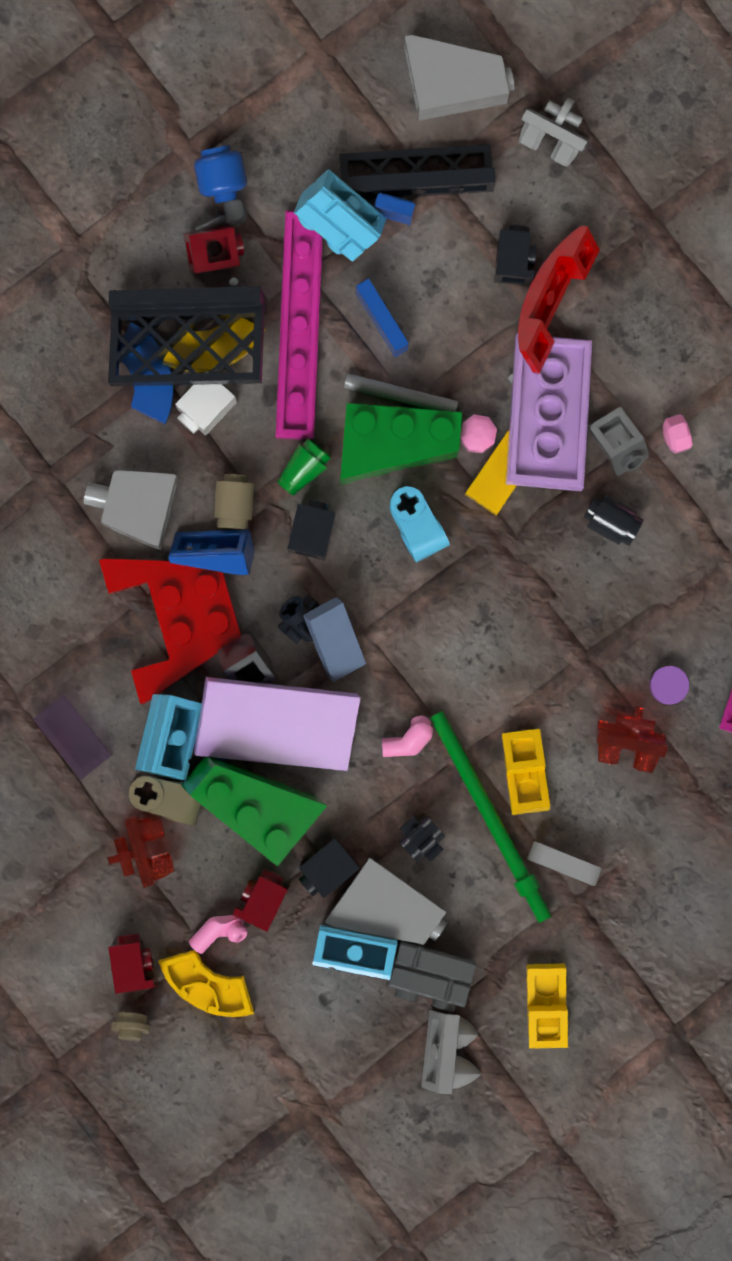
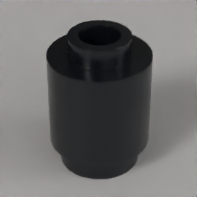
(613, 520)

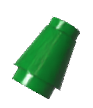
(304, 466)

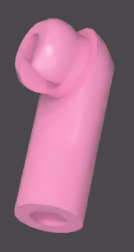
(412, 742)
(216, 927)

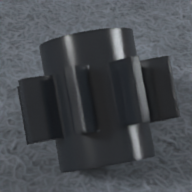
(293, 621)
(421, 839)

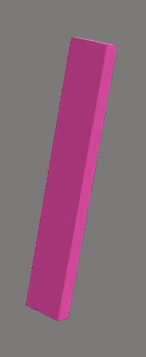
(298, 331)

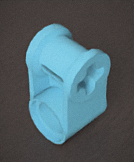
(420, 530)

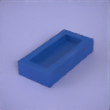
(381, 318)

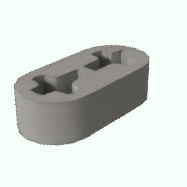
(564, 863)

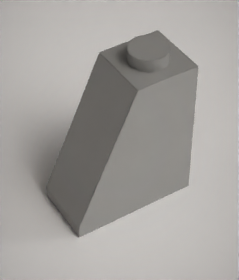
(454, 78)
(386, 907)

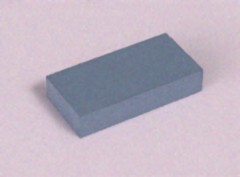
(334, 639)

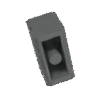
(431, 975)

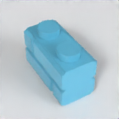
(339, 216)
(169, 737)
(355, 952)

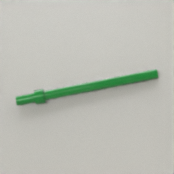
(526, 883)

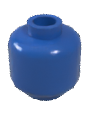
(220, 173)

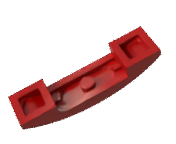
(569, 260)

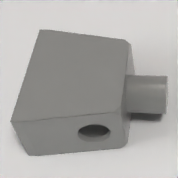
(136, 504)

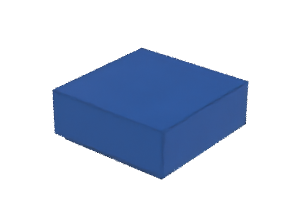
(395, 208)

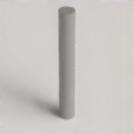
(399, 394)

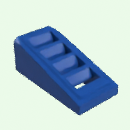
(214, 550)

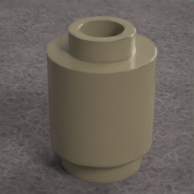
(233, 502)

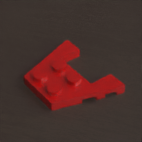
(191, 612)

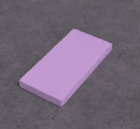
(550, 418)
(276, 724)

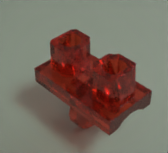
(634, 735)
(149, 867)

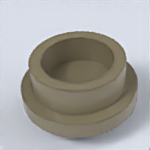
(130, 1026)

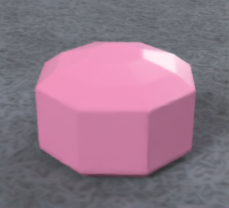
(478, 434)
(677, 434)

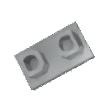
(538, 125)

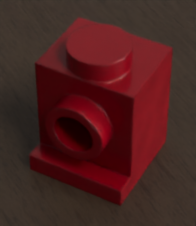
(228, 256)
(262, 900)
(130, 964)

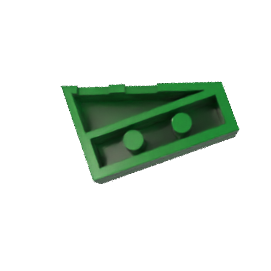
(395, 439)
(254, 807)

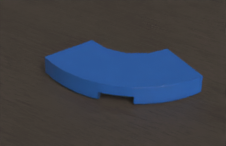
(149, 400)

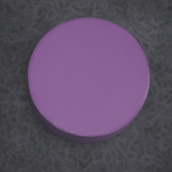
(669, 685)

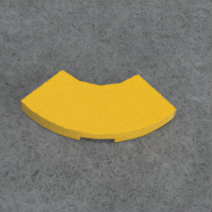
(221, 347)
(206, 988)

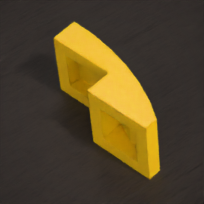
(525, 771)
(547, 1005)

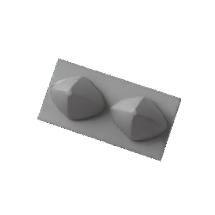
(442, 1066)

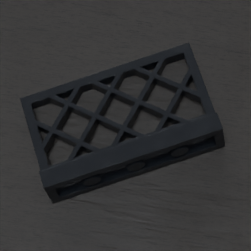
(192, 305)

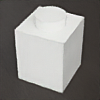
(204, 406)

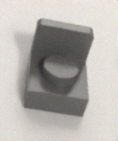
(620, 441)

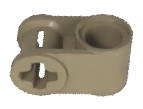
(171, 800)

